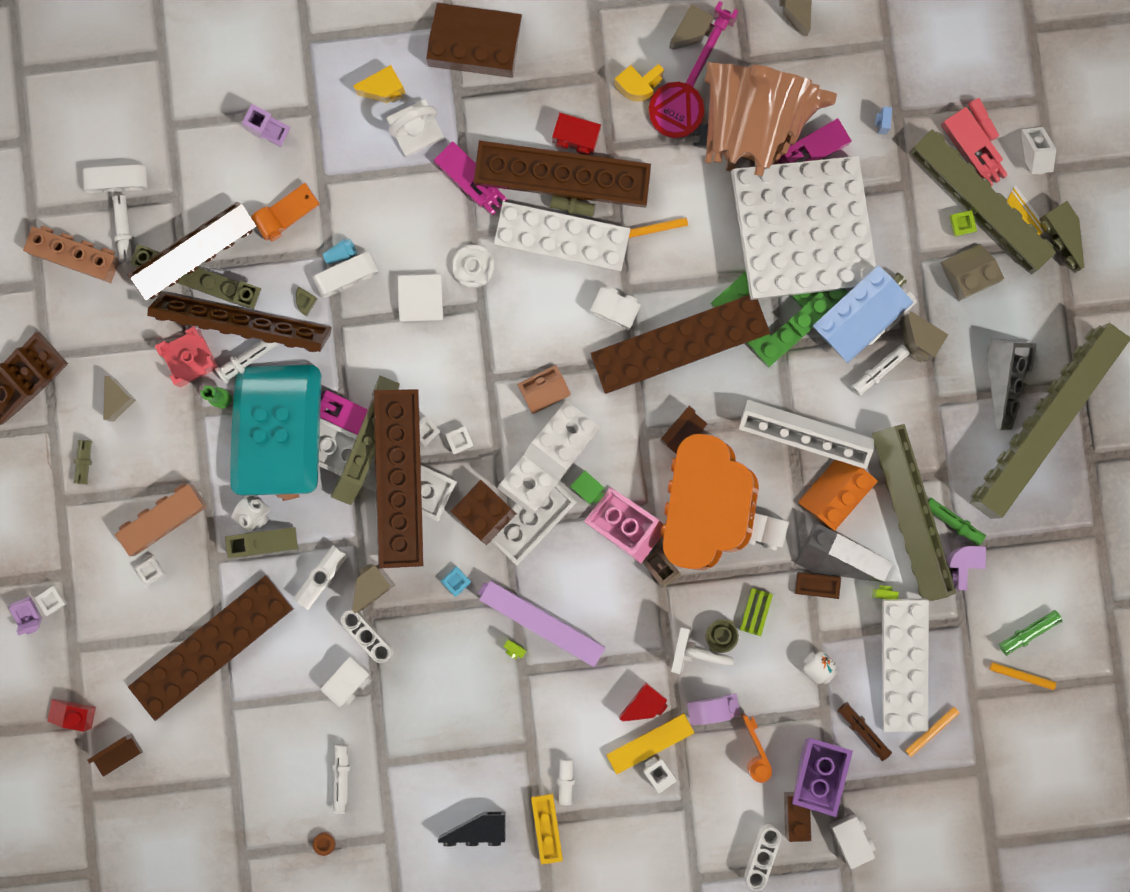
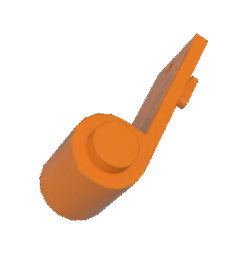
(276, 219)
(759, 766)

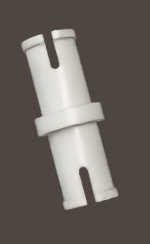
(565, 781)

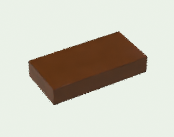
(817, 585)

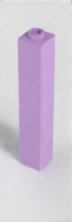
(541, 623)

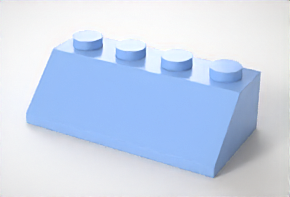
(863, 314)

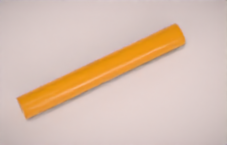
(663, 226)
(1022, 676)
(932, 731)

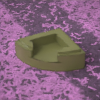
(305, 301)

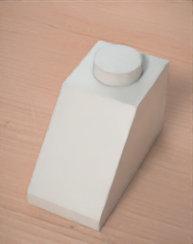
(1038, 150)

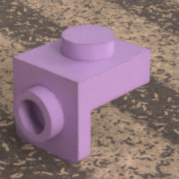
(25, 615)

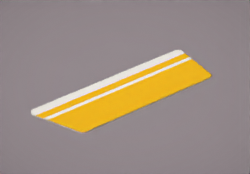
(1019, 202)

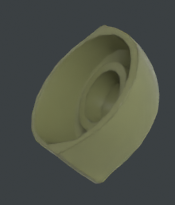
(722, 636)

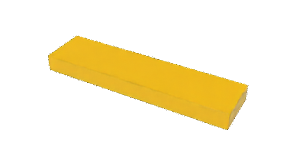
(650, 743)

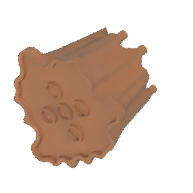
(758, 112)

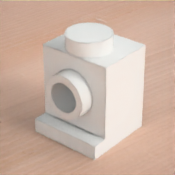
(660, 782)

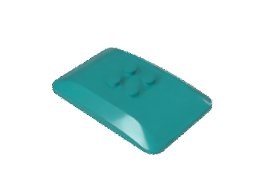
(276, 430)

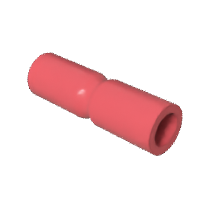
(982, 118)

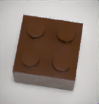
(483, 512)

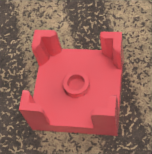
(187, 357)

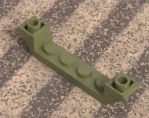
(208, 282)
(362, 452)

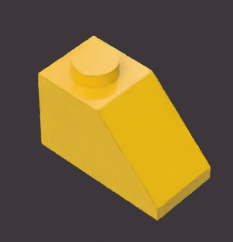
(381, 86)

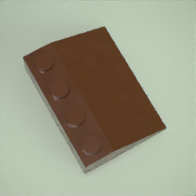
(474, 40)

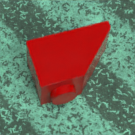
(644, 705)
(71, 715)

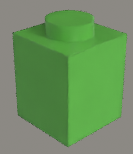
(588, 488)

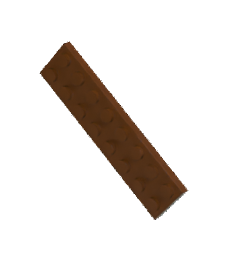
(562, 174)
(239, 321)
(680, 343)
(398, 478)
(210, 647)

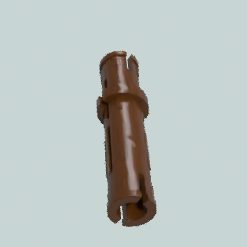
(850, 715)

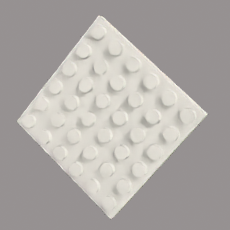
(804, 227)

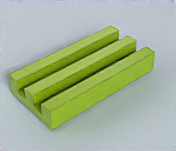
(764, 614)

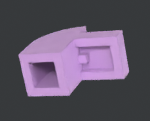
(264, 126)
(965, 558)
(713, 709)

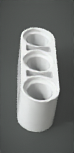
(115, 179)
(345, 275)
(377, 640)
(762, 868)

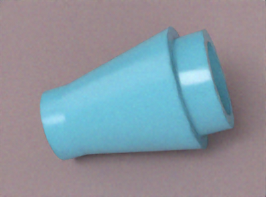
(340, 252)

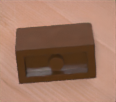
(685, 426)
(116, 754)

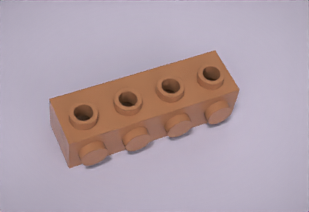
(71, 254)
(161, 519)

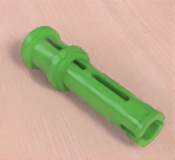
(216, 396)

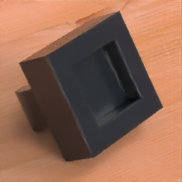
(703, 136)

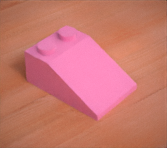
(625, 525)

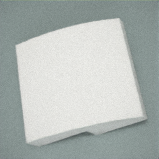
(420, 297)

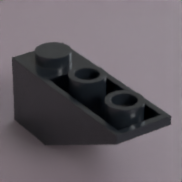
(483, 828)

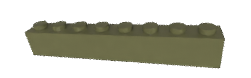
(987, 206)
(913, 513)

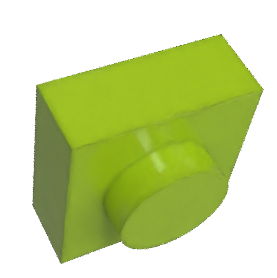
(963, 223)
(885, 592)
(514, 649)

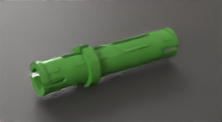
(962, 526)
(1026, 635)

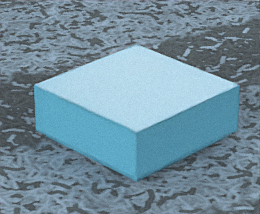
(456, 581)

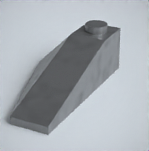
(1007, 369)
(837, 556)

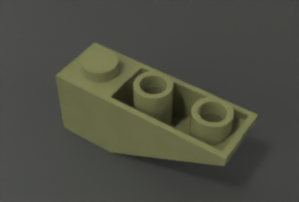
(1065, 231)
(261, 542)

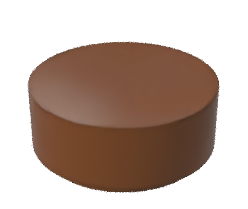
(324, 843)

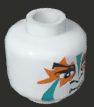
(820, 667)

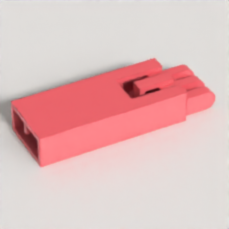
(970, 138)

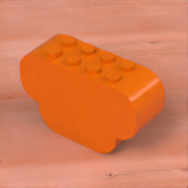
(708, 504)

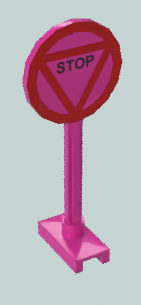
(677, 106)

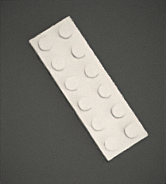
(562, 236)
(905, 664)

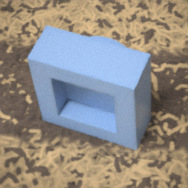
(883, 120)

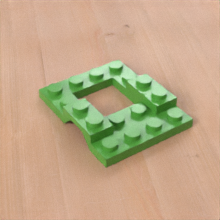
(813, 307)

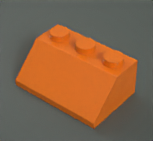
(837, 493)

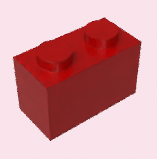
(576, 134)

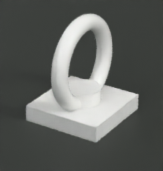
(415, 127)
(687, 651)

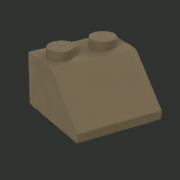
(972, 271)
(921, 337)
(370, 587)

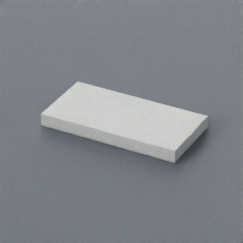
(527, 530)

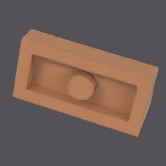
(544, 389)

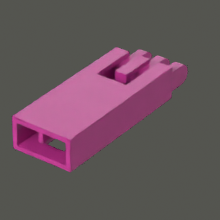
(818, 144)
(461, 171)
(350, 416)

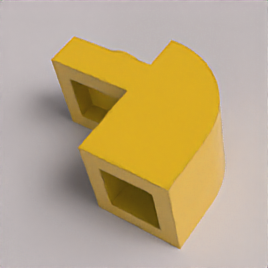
(635, 86)

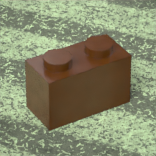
(796, 820)

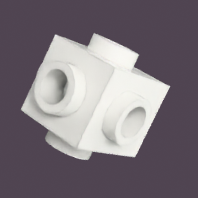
(251, 513)

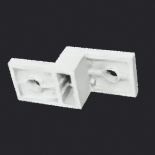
(549, 457)

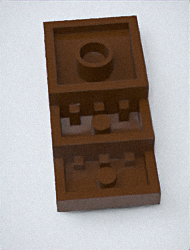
(27, 374)

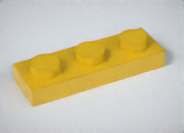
(547, 828)

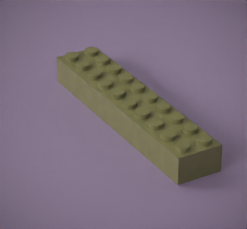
(1049, 420)

